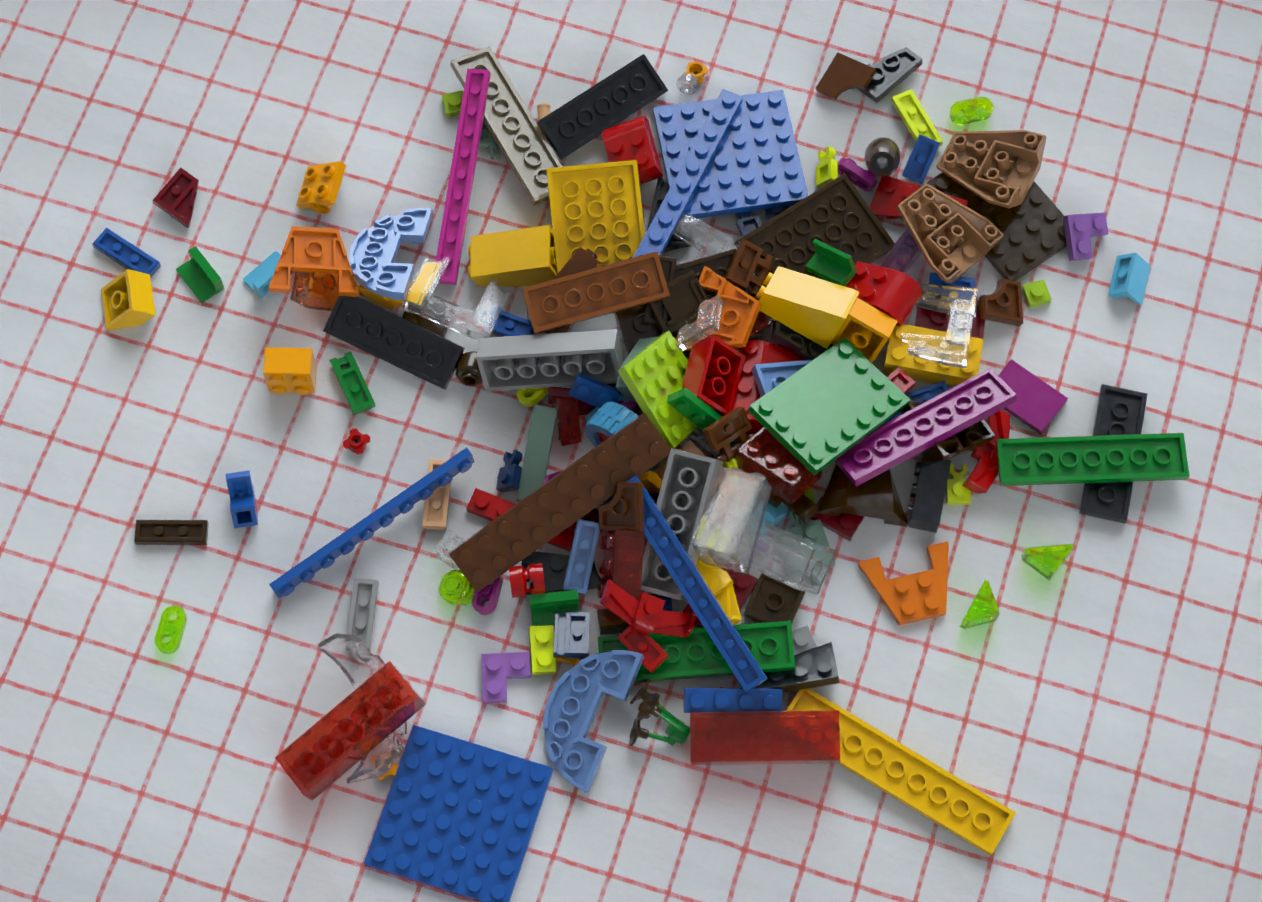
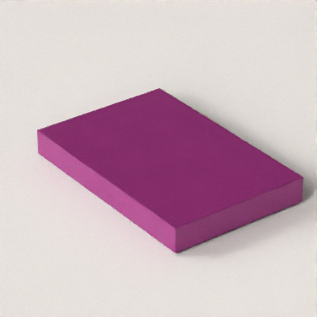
(1036, 400)

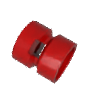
(518, 578)

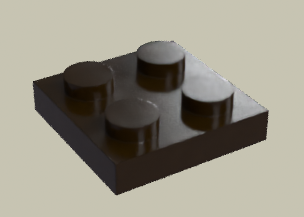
(773, 601)

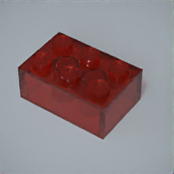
(782, 470)
(622, 561)

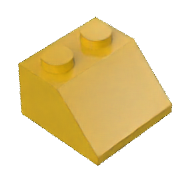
(128, 300)

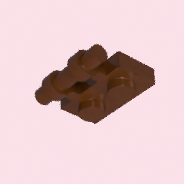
(743, 266)
(727, 429)

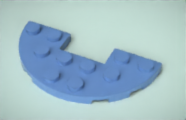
(376, 249)
(574, 706)

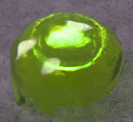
(455, 588)

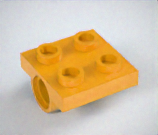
(321, 187)

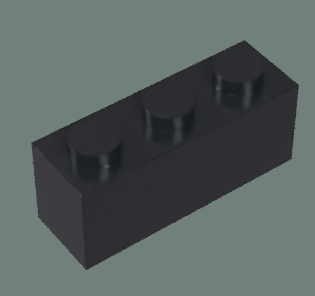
(928, 495)

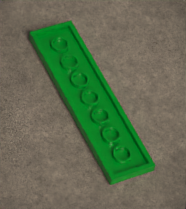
(1092, 459)
(699, 657)

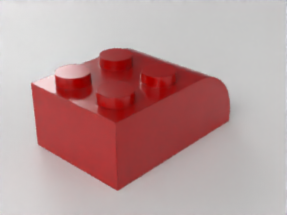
(634, 142)
(886, 290)
(714, 373)

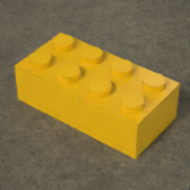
(927, 371)

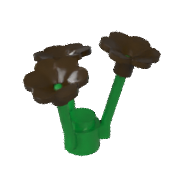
(676, 729)

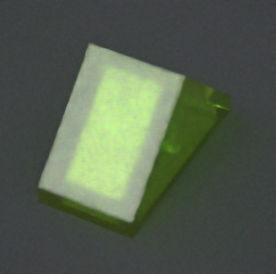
(1047, 559)
(983, 608)

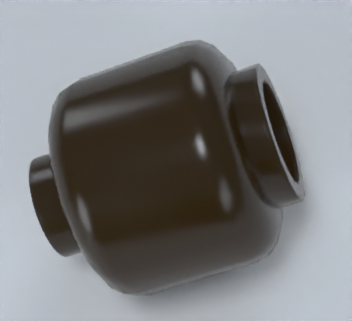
(468, 369)

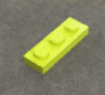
(915, 116)

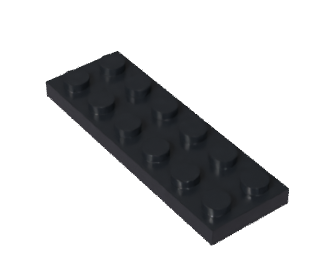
(602, 106)
(394, 340)
(1117, 413)

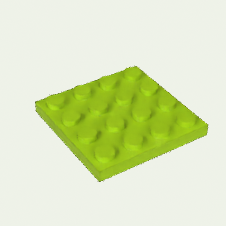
(654, 376)

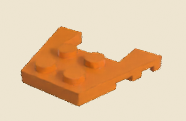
(314, 251)
(737, 312)
(913, 595)

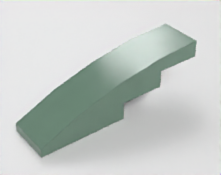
(537, 450)

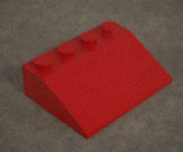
(758, 353)

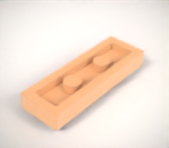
(437, 505)

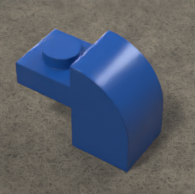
(242, 499)

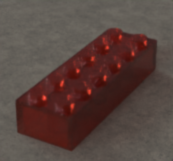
(350, 731)
(764, 737)

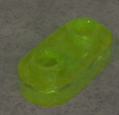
(969, 110)
(170, 628)

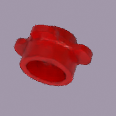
(357, 448)

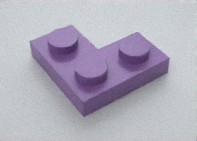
(1078, 232)
(499, 668)

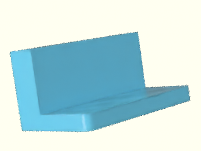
(261, 276)
(1129, 278)

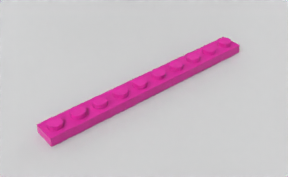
(462, 172)

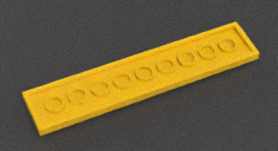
(913, 778)

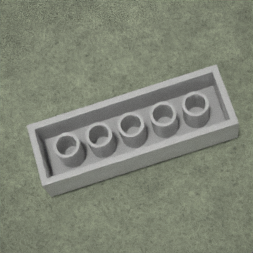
(549, 359)
(682, 502)

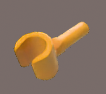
(573, 661)

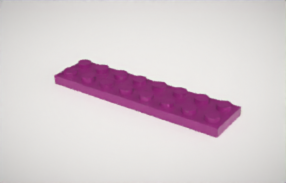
(925, 425)

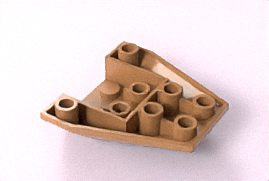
(994, 163)
(947, 232)

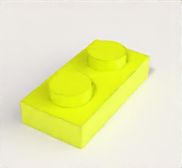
(541, 650)

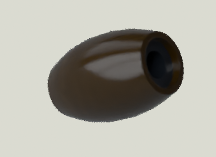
(882, 156)

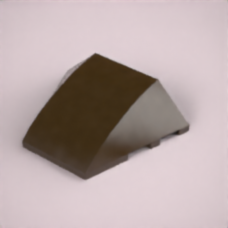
(959, 443)
(872, 498)

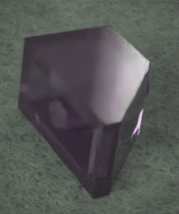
(903, 253)

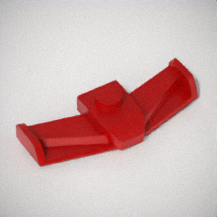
(987, 467)
(646, 613)

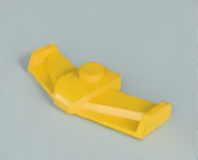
(722, 588)

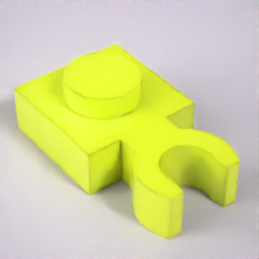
(828, 167)
(955, 492)

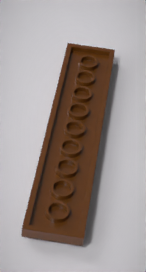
(559, 502)

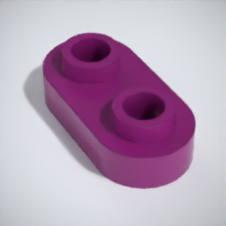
(858, 176)
(489, 593)

